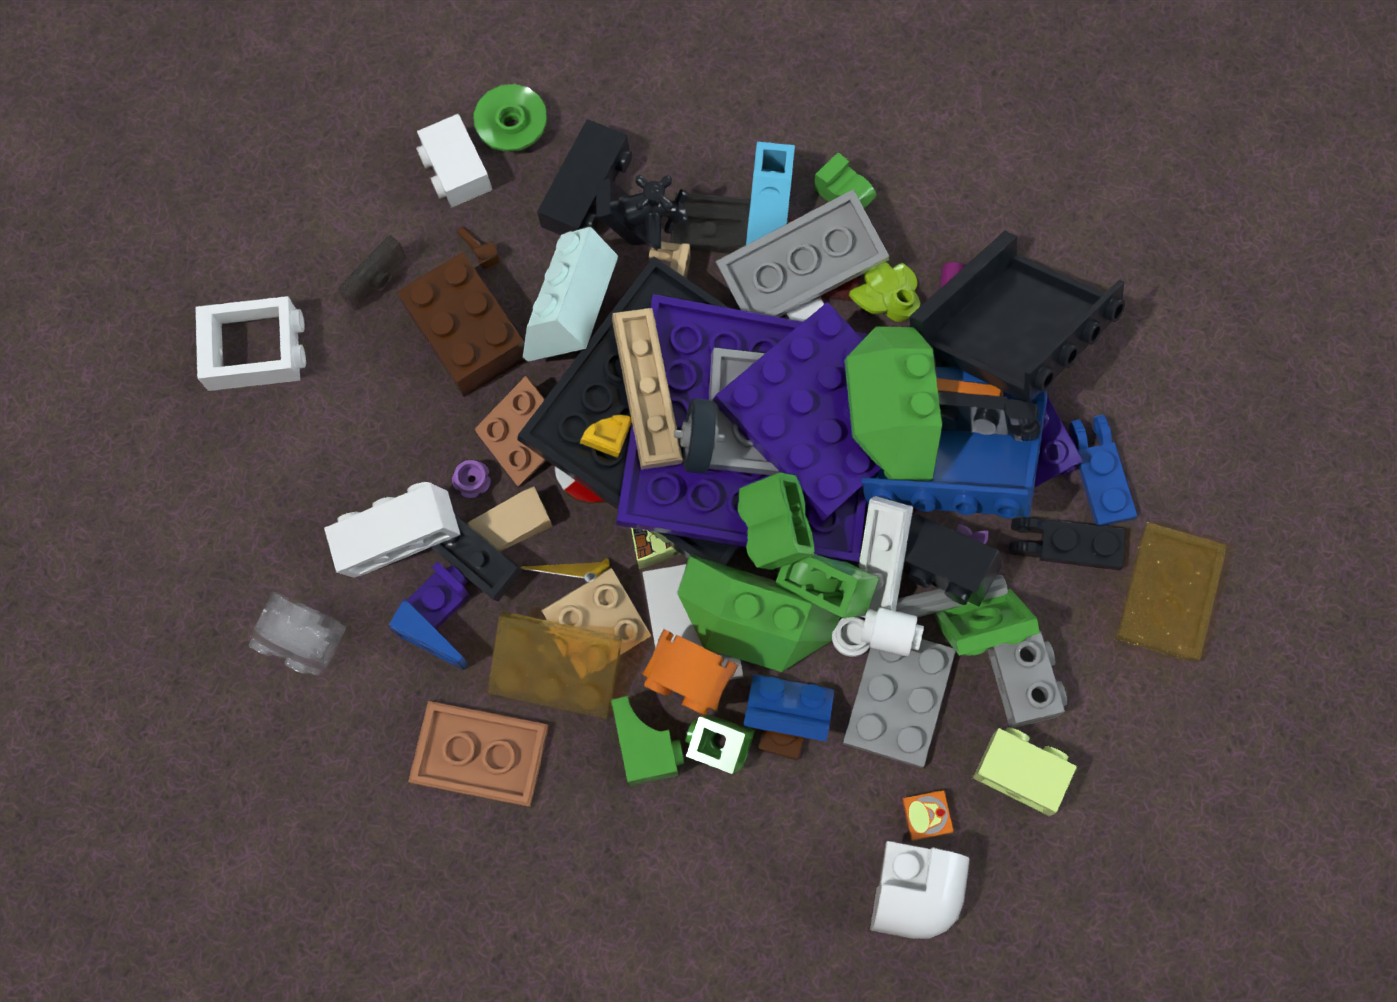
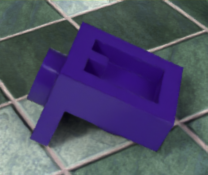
(440, 595)

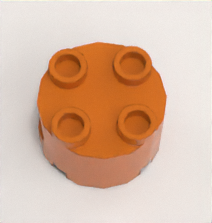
(688, 671)

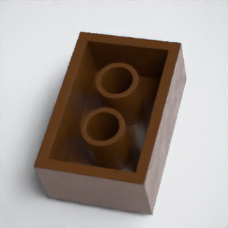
(463, 324)

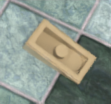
(513, 520)

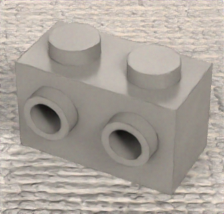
(1027, 681)

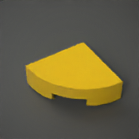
(607, 434)

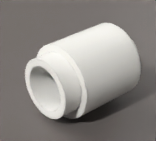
(892, 631)

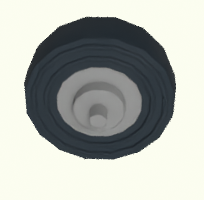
(699, 436)

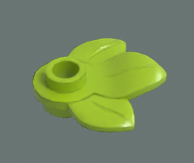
(885, 288)

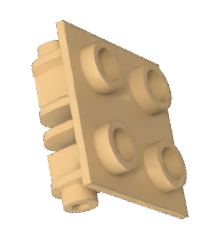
(601, 607)

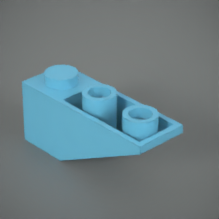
(770, 189)

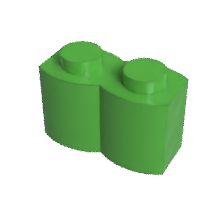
(775, 521)

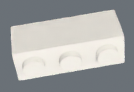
(391, 530)

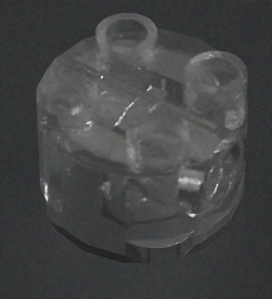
(297, 633)

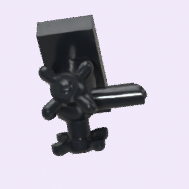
(639, 215)

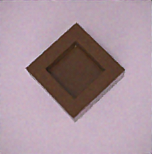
(780, 744)

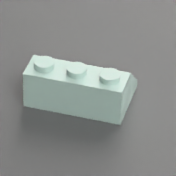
(570, 295)

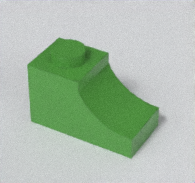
(830, 584)
(645, 751)

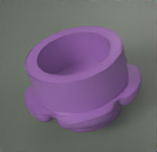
(467, 469)

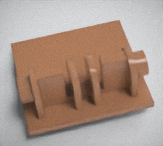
(503, 425)

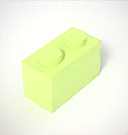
(1025, 770)

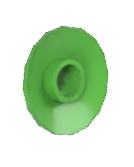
(505, 104)

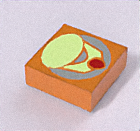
(927, 815)

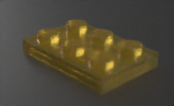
(1171, 592)
(554, 664)

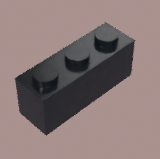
(594, 157)
(949, 561)

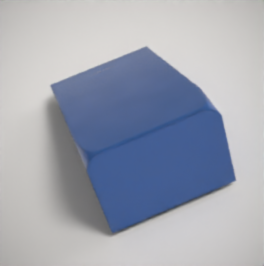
(414, 628)

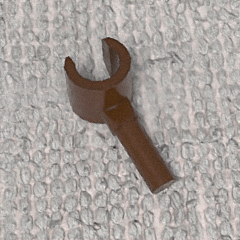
(481, 252)

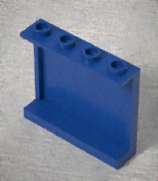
(971, 470)

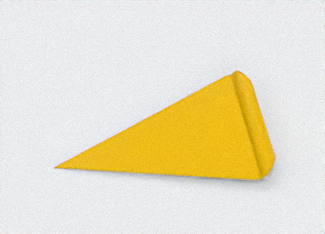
(581, 570)

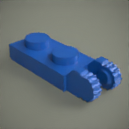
(1103, 475)

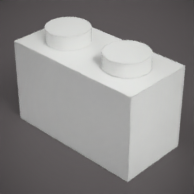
(454, 160)

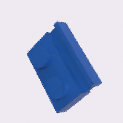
(789, 707)

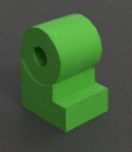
(838, 178)

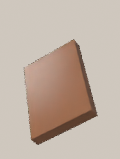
(479, 754)

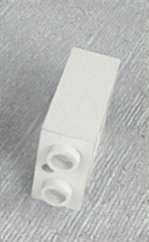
(210, 351)

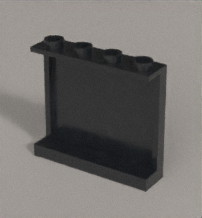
(1014, 319)

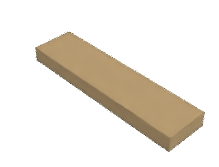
(646, 388)

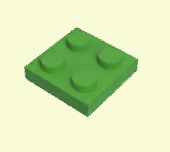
(995, 622)

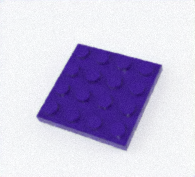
(799, 410)

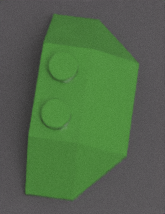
(895, 402)
(751, 615)

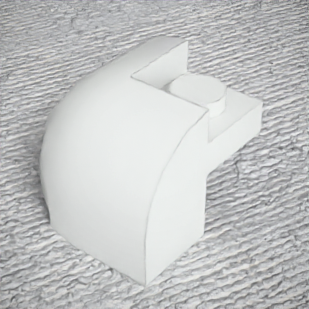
(919, 891)

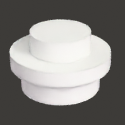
(848, 635)

